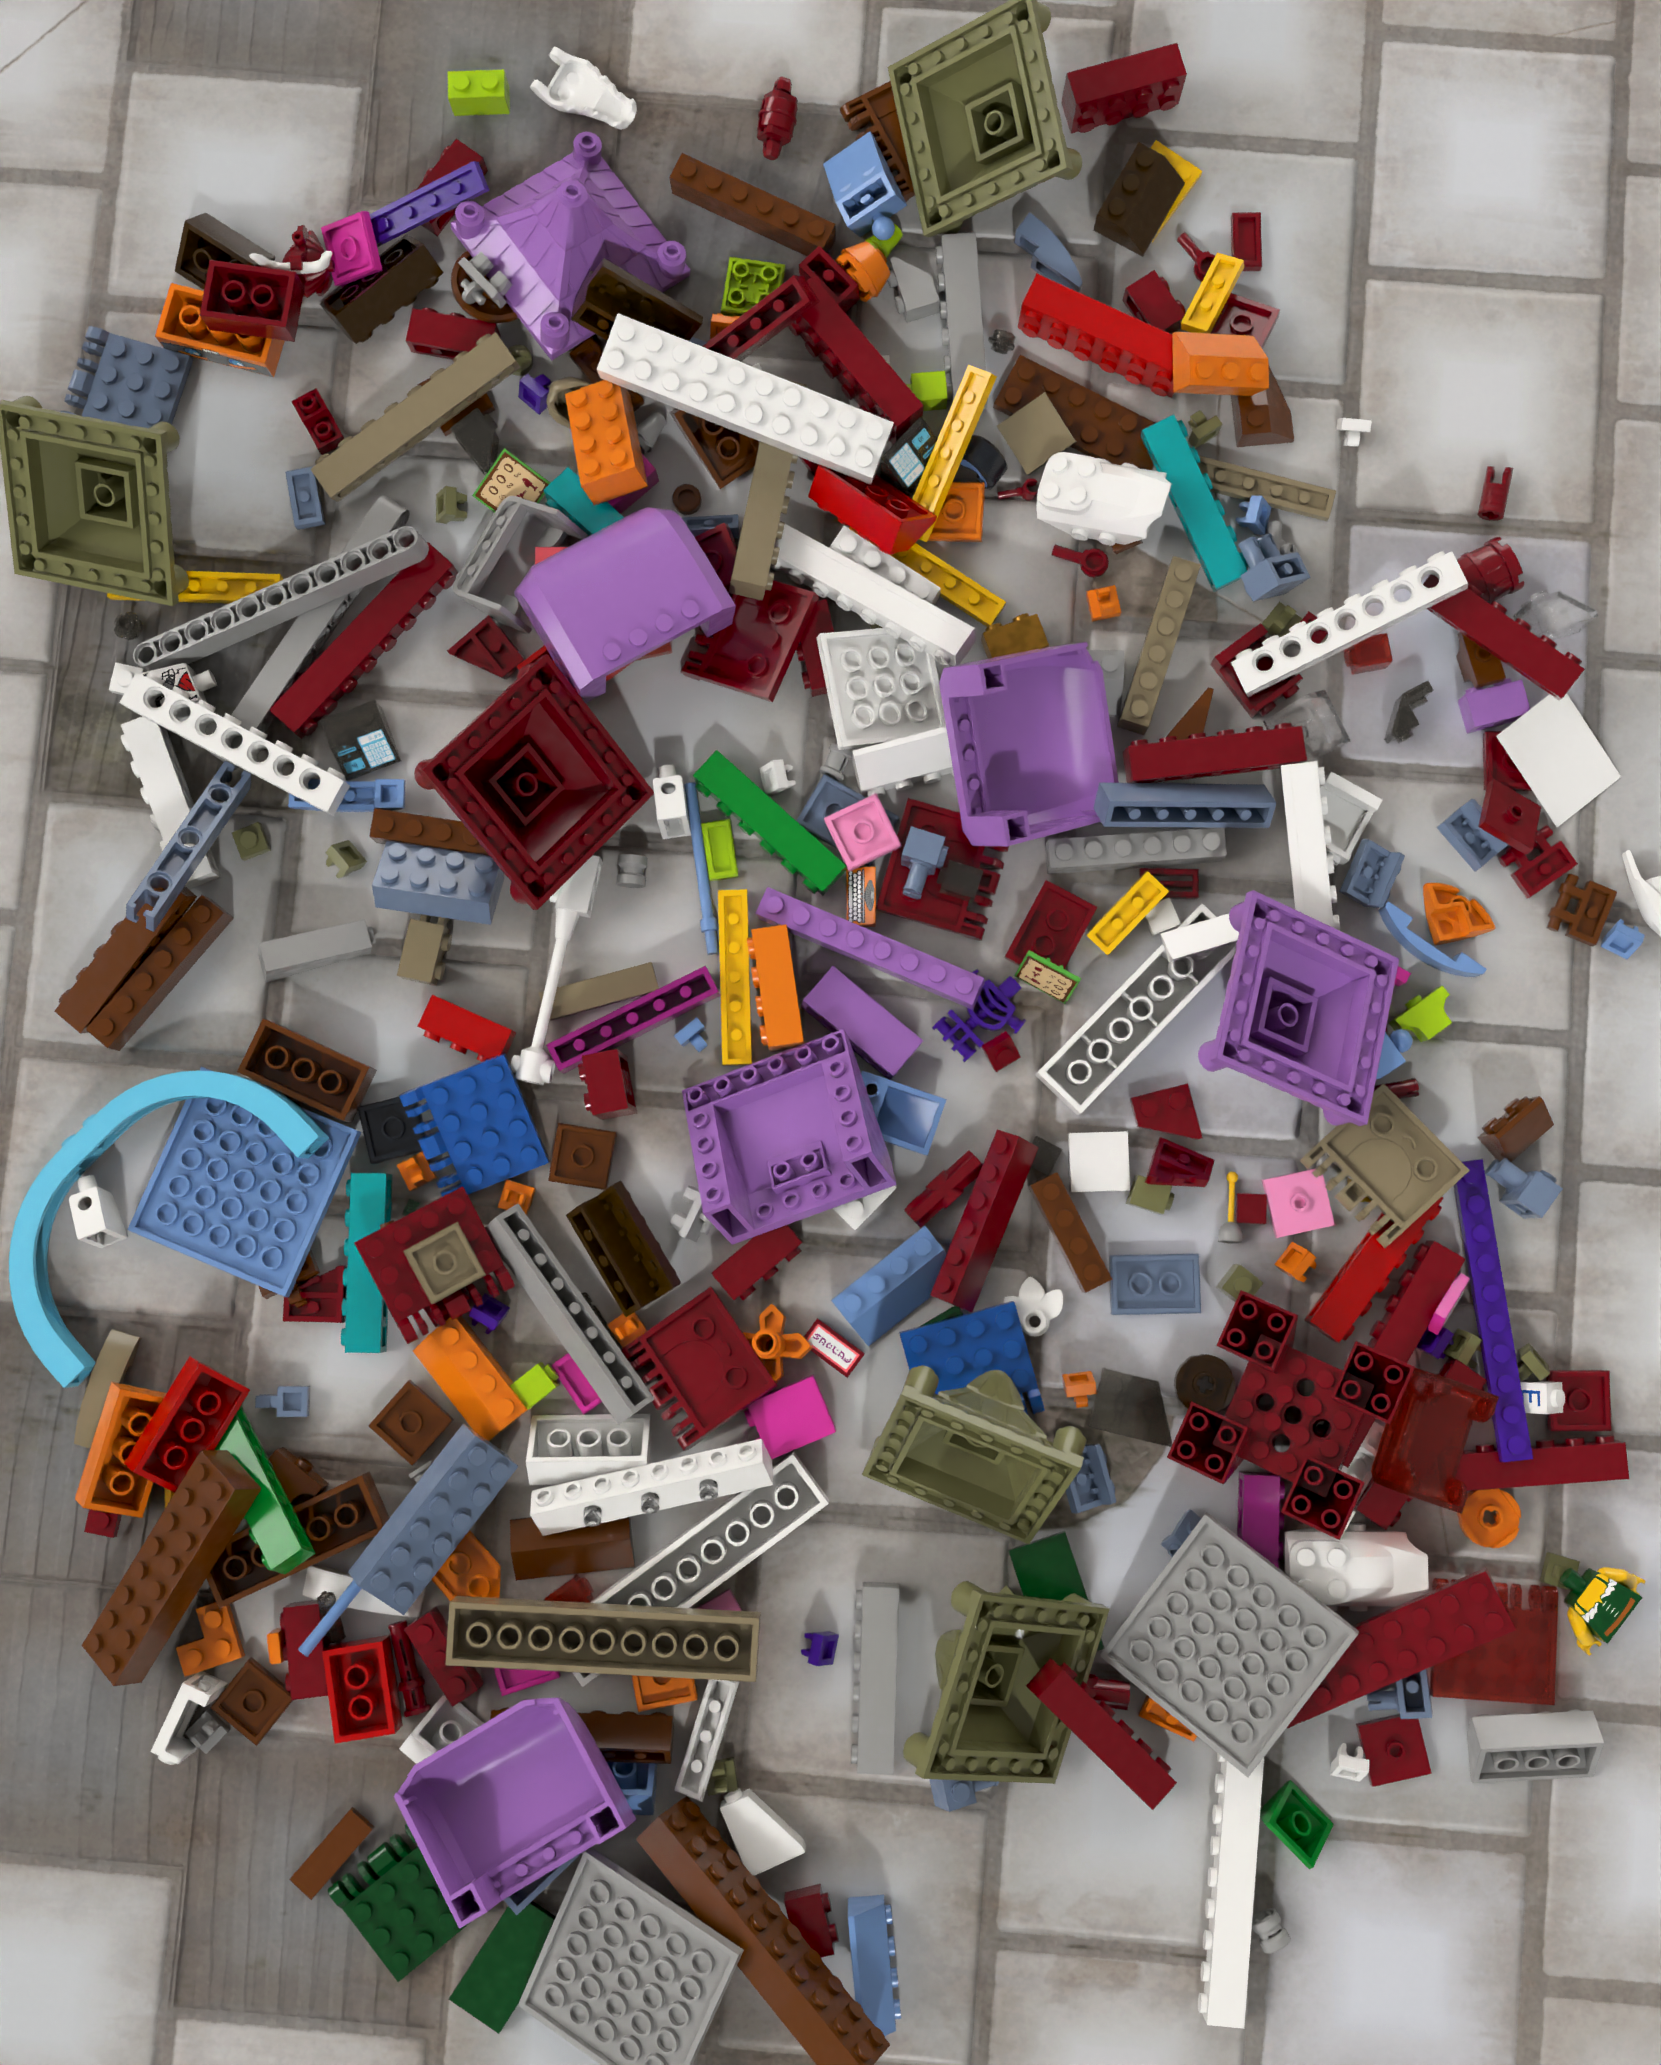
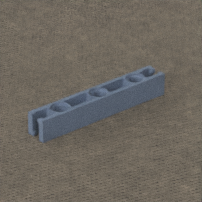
(179, 861)

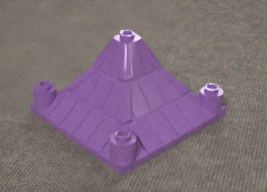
(558, 230)
(1304, 1009)

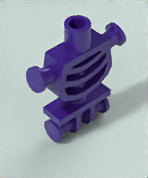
(1001, 994)

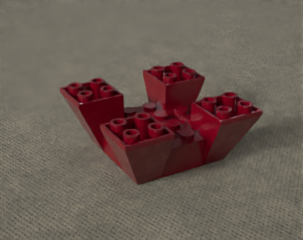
(1218, 1444)

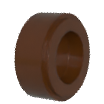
(687, 499)

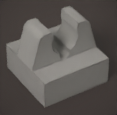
(207, 1731)

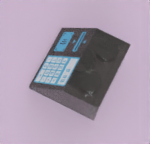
(908, 457)
(360, 740)

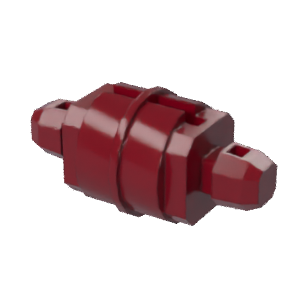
(777, 118)

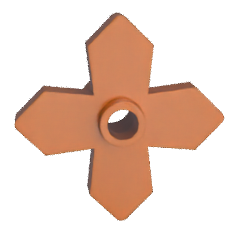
(784, 1345)

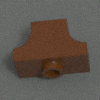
(1478, 664)
(296, 1475)

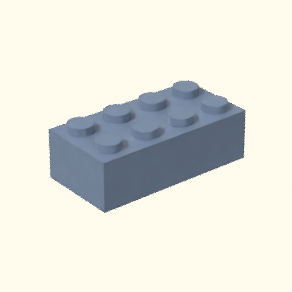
(437, 882)

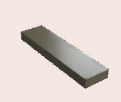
(603, 990)

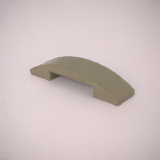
(111, 1366)

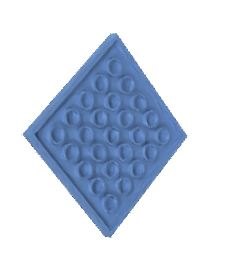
(240, 1194)

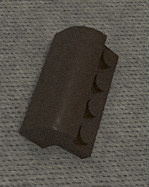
(616, 291)
(623, 1249)

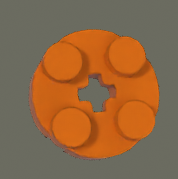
(1506, 1518)

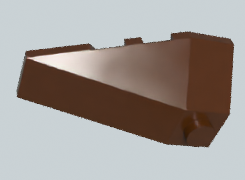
(1262, 417)

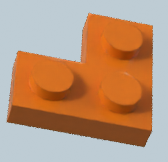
(219, 1644)

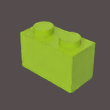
(478, 92)

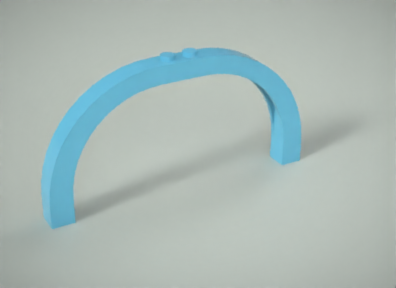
(34, 1222)

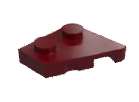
(488, 649)
(1167, 1111)
(1178, 1166)
(324, 1299)

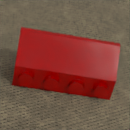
(873, 510)
(187, 1421)

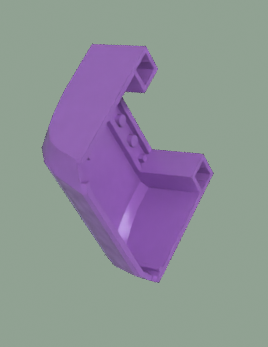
(622, 596)
(1028, 742)
(511, 1804)

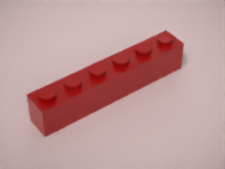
(1362, 1277)

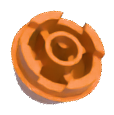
(866, 267)

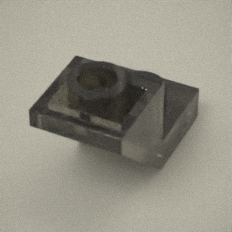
(1402, 718)

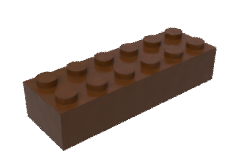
(332, 1524)

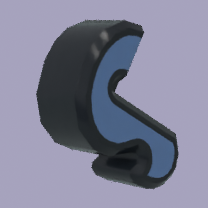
(984, 460)

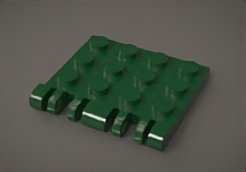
(400, 1910)

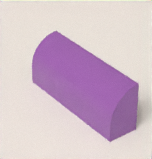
(870, 1027)

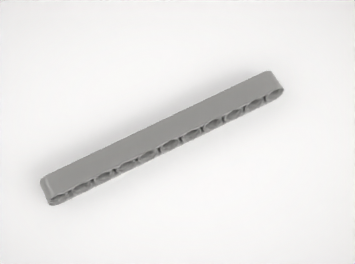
(309, 631)
(186, 643)

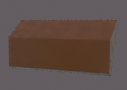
(572, 1551)

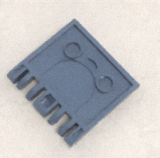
(131, 383)

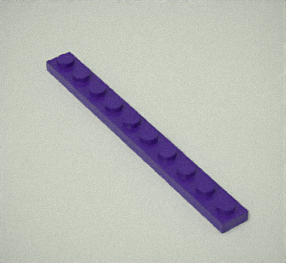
(1492, 1314)

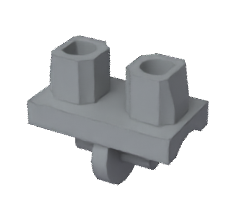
(494, 288)
(695, 1222)

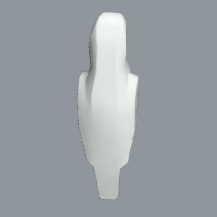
(1645, 892)

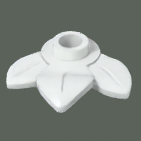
(1034, 1302)

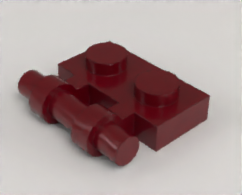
(1544, 868)

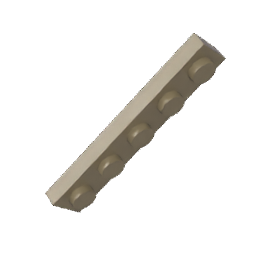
(1276, 490)

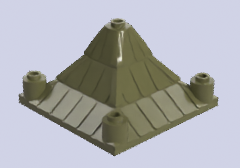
(981, 116)
(90, 501)
(975, 1453)
(986, 1714)

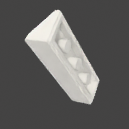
(1199, 938)
(706, 1738)

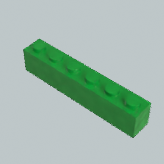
(768, 822)
(271, 1514)

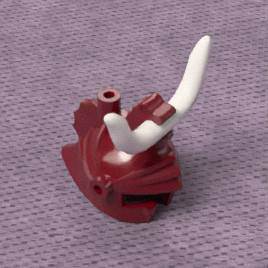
(307, 260)

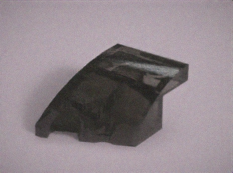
(1130, 1408)

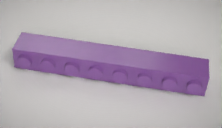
(870, 948)

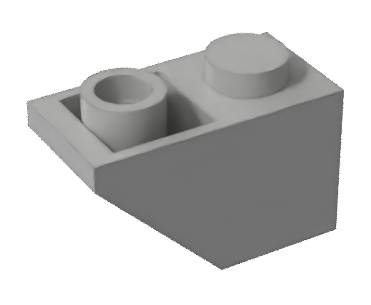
(914, 290)

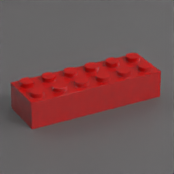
(1098, 334)

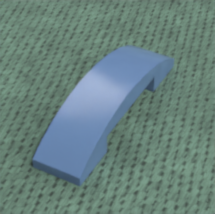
(362, 796)
(1397, 923)

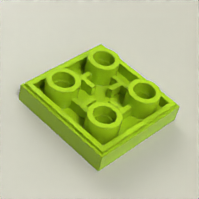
(749, 283)

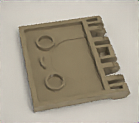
(1390, 1162)

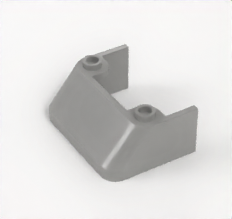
(507, 554)

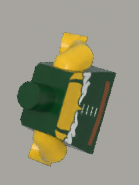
(1599, 1603)

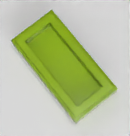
(719, 850)

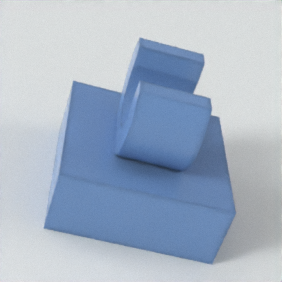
(1257, 514)
(1622, 939)
(691, 1033)

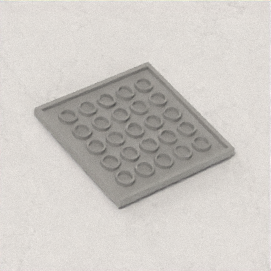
(1228, 1644)
(628, 1971)

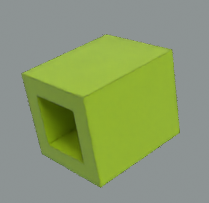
(930, 389)
(535, 1384)

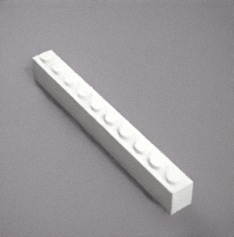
(1231, 1896)

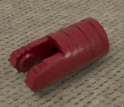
(1494, 495)

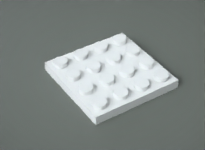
(878, 687)

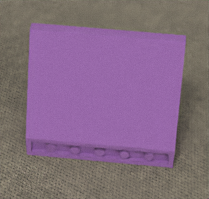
(785, 1139)

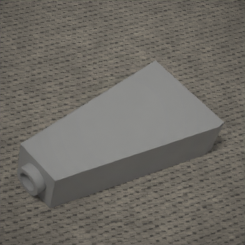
(314, 949)

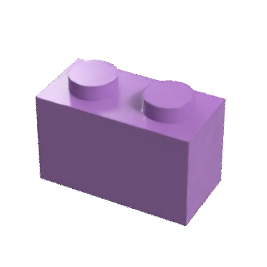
(1493, 705)

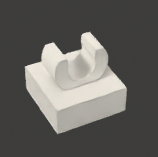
(1353, 428)
(775, 778)
(1349, 1767)

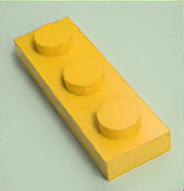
(1212, 294)
(1127, 912)

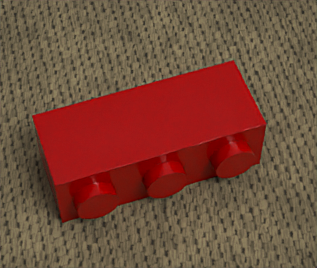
(465, 1029)

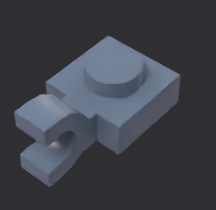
(289, 1401)

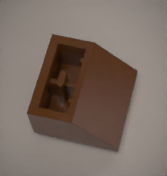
(1517, 1129)

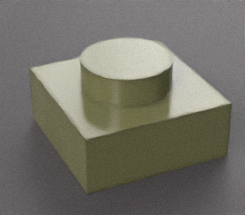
(251, 841)

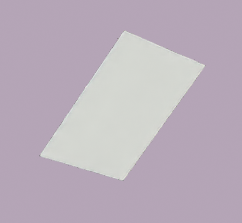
(1558, 757)

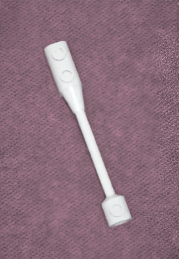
(571, 900)

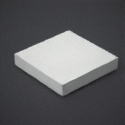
(1099, 1161)

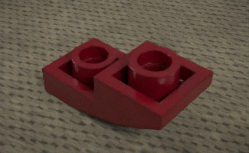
(318, 421)

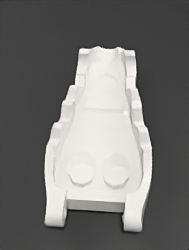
(584, 91)

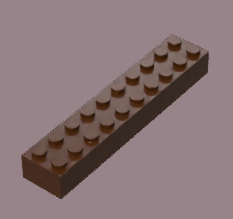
(774, 1953)

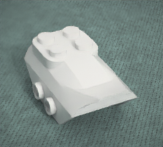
(1100, 498)
(1358, 1569)

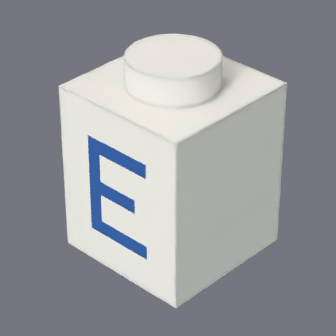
(1543, 1397)

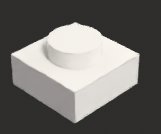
(122, 677)

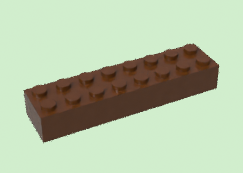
(171, 1567)

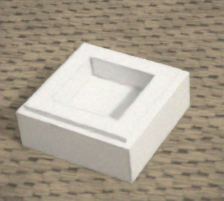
(1162, 917)

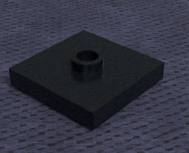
(389, 1130)

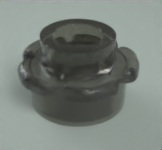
(1002, 341)
(133, 631)

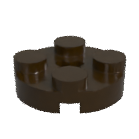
(1219, 1376)

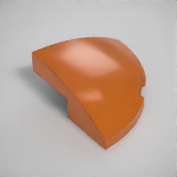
(1452, 915)

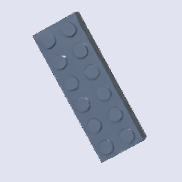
(432, 1519)

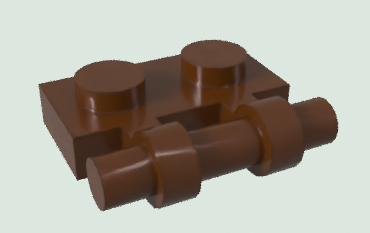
(1590, 912)

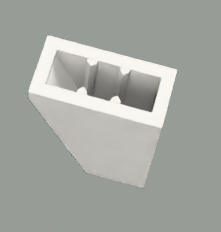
(759, 1832)

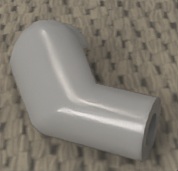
(1275, 529)

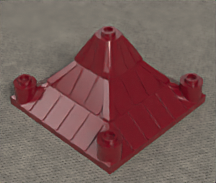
(537, 782)

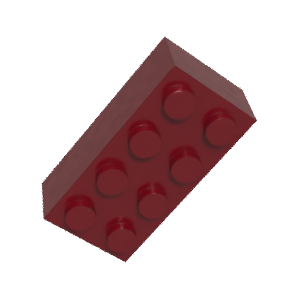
(1123, 88)

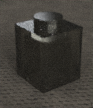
(959, 880)

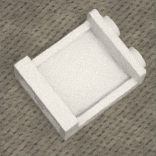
(1347, 815)
(171, 1742)

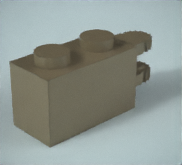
(425, 950)

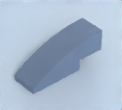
(1048, 253)

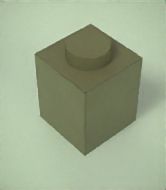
(1150, 1197)
(1238, 1279)

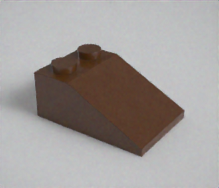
(720, 450)

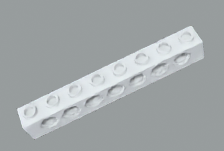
(1440, 564)
(141, 698)

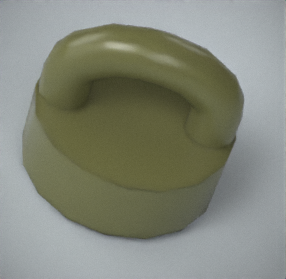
(523, 357)

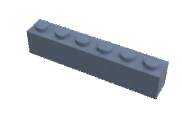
(1184, 805)

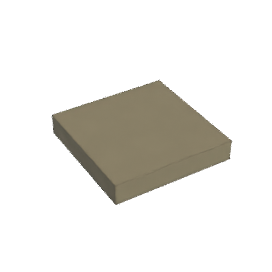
(1036, 433)
(444, 1263)

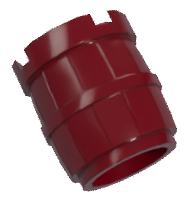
(1492, 570)

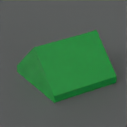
(1297, 1822)

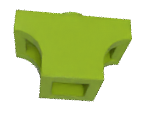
(1424, 1015)

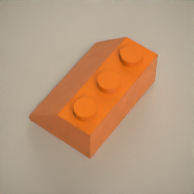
(1218, 364)

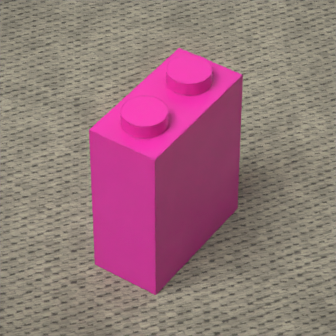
(791, 1417)

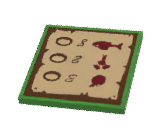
(510, 478)
(1047, 977)

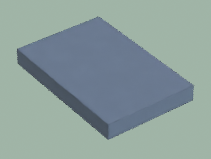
(827, 799)
(1154, 1284)

